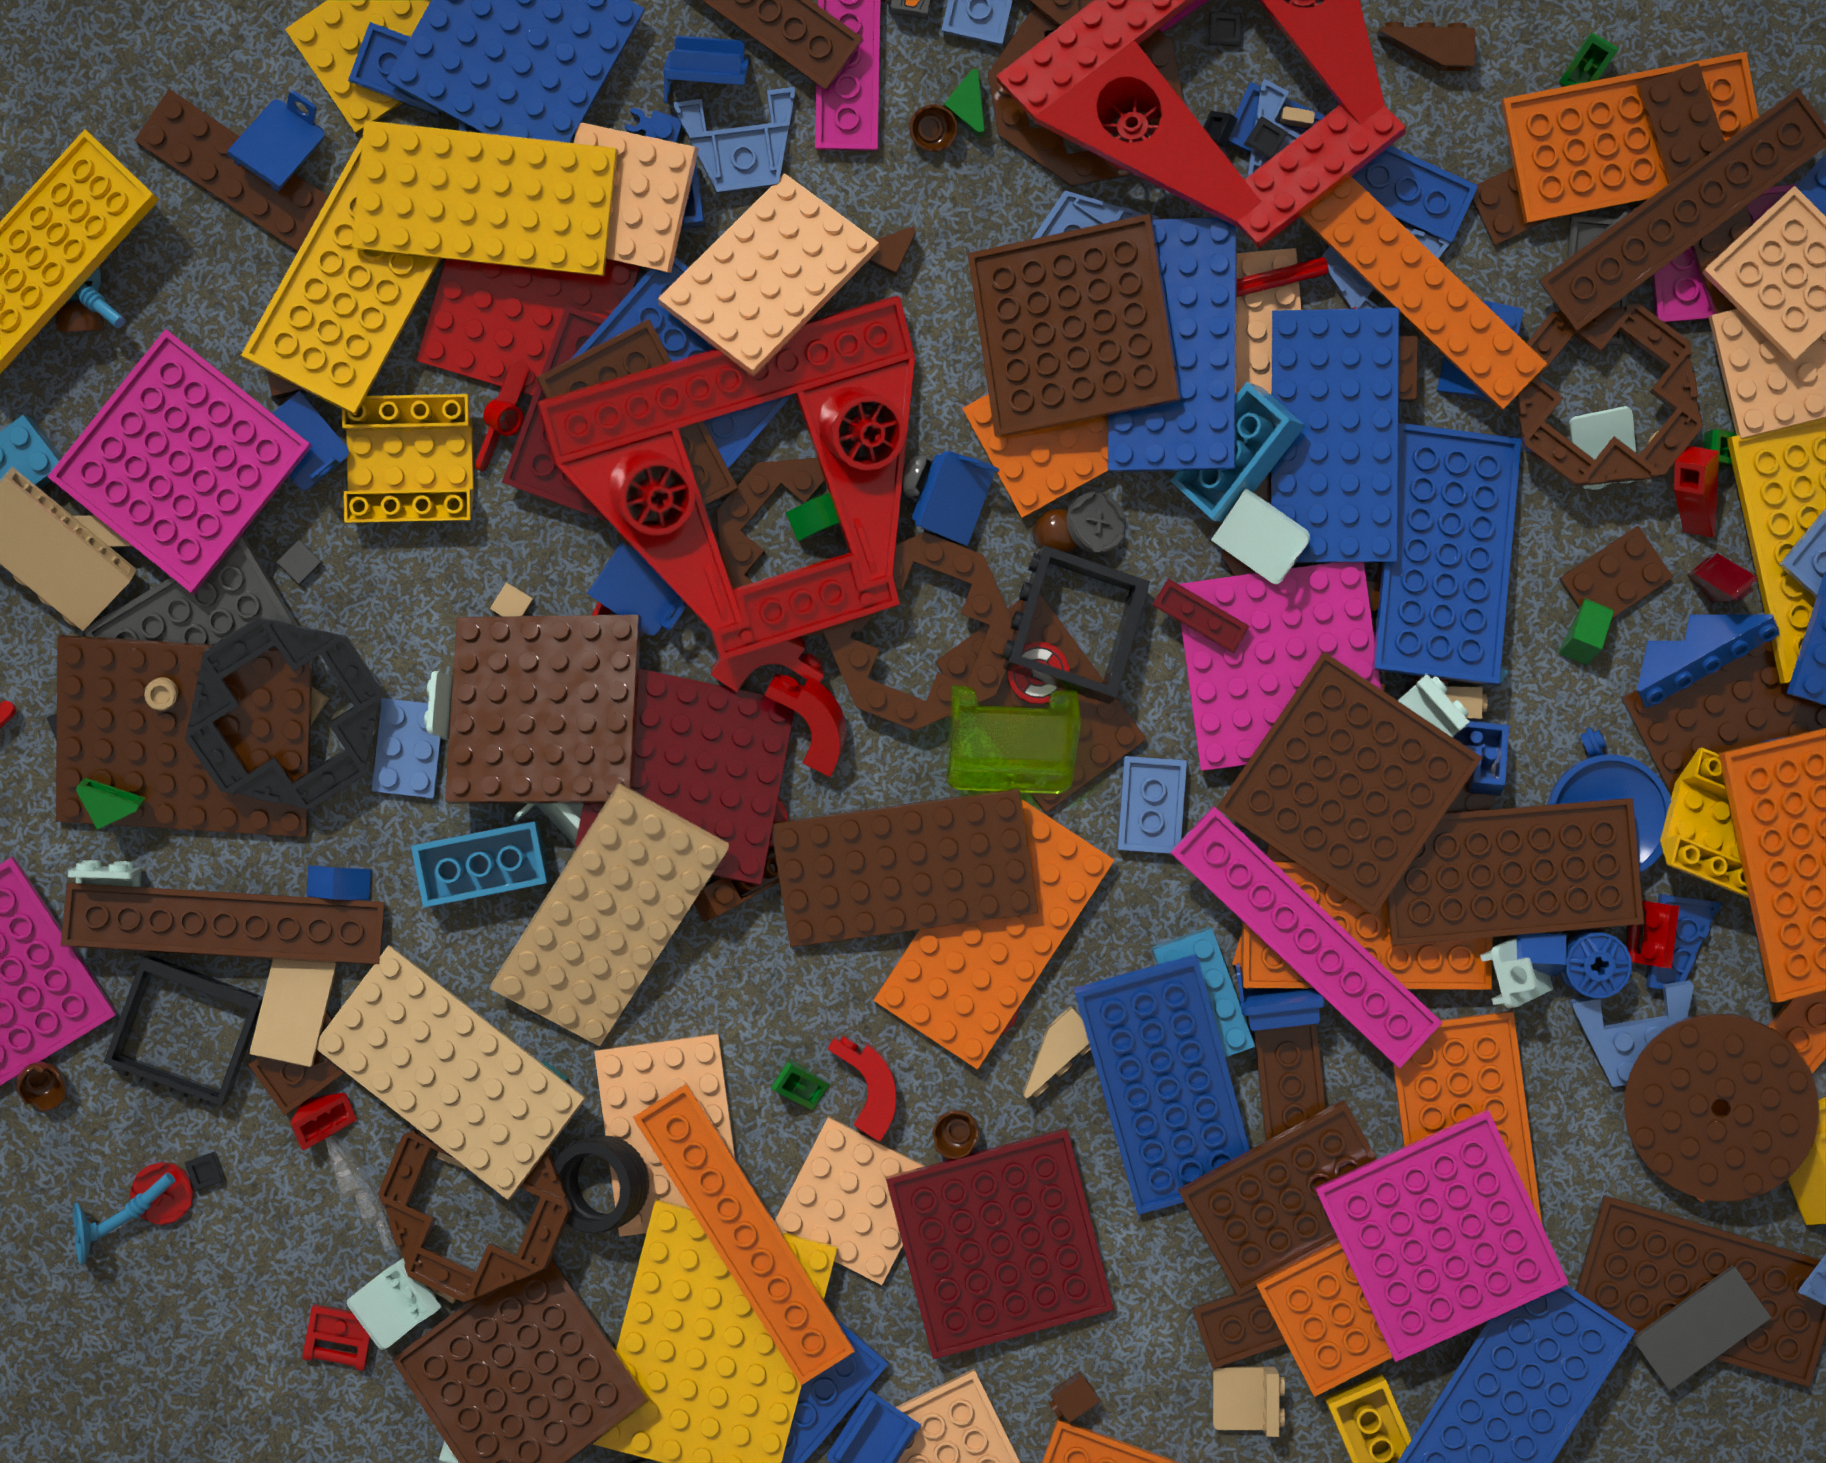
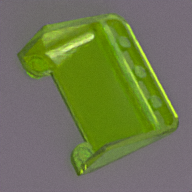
(1012, 745)

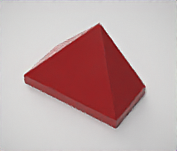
(321, 1118)

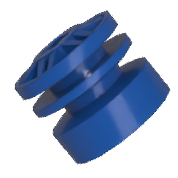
(1581, 952)

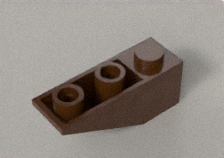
(1439, 47)
(726, 893)

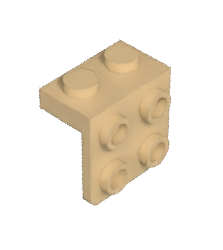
(1248, 1399)

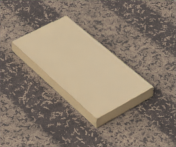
(293, 1011)

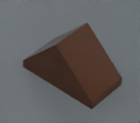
(893, 250)

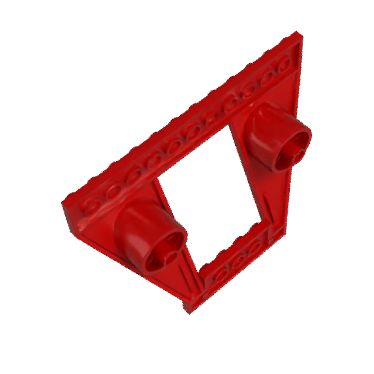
(1097, 72)
(831, 364)

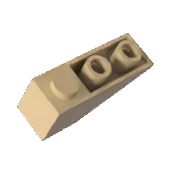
(1060, 1043)

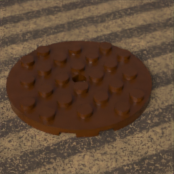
(1732, 1060)

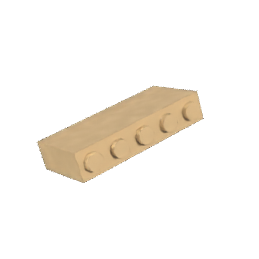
(57, 553)

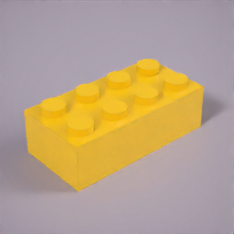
(1369, 1421)

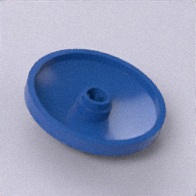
(1620, 778)

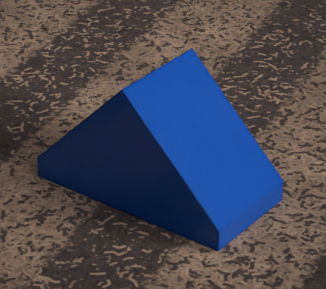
(338, 883)
(1544, 950)

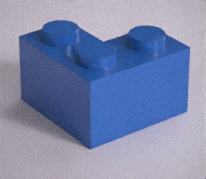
(1491, 743)

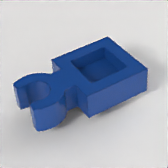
(658, 126)

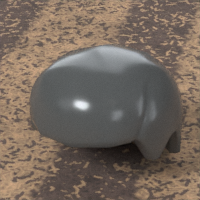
(915, 475)

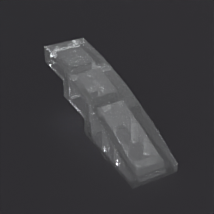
(356, 1182)

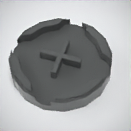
(1096, 522)

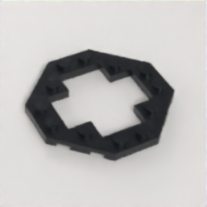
(298, 647)

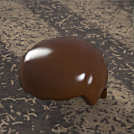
(933, 128)
(77, 317)
(1052, 531)
(41, 1086)
(956, 1134)

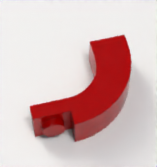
(788, 653)
(822, 715)
(881, 1100)

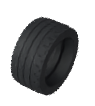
(631, 1176)

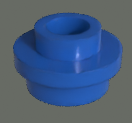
(1593, 742)

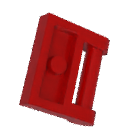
(1657, 936)
(338, 1327)

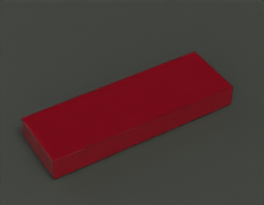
(1200, 615)

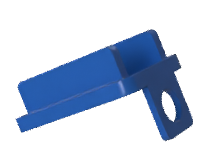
(705, 61)
(278, 140)
(327, 448)
(953, 496)
(634, 588)
(1279, 1006)
(873, 1433)

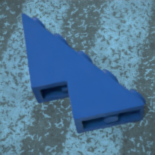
(1707, 647)

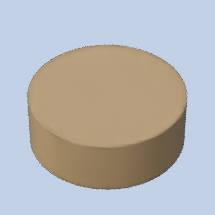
(161, 693)

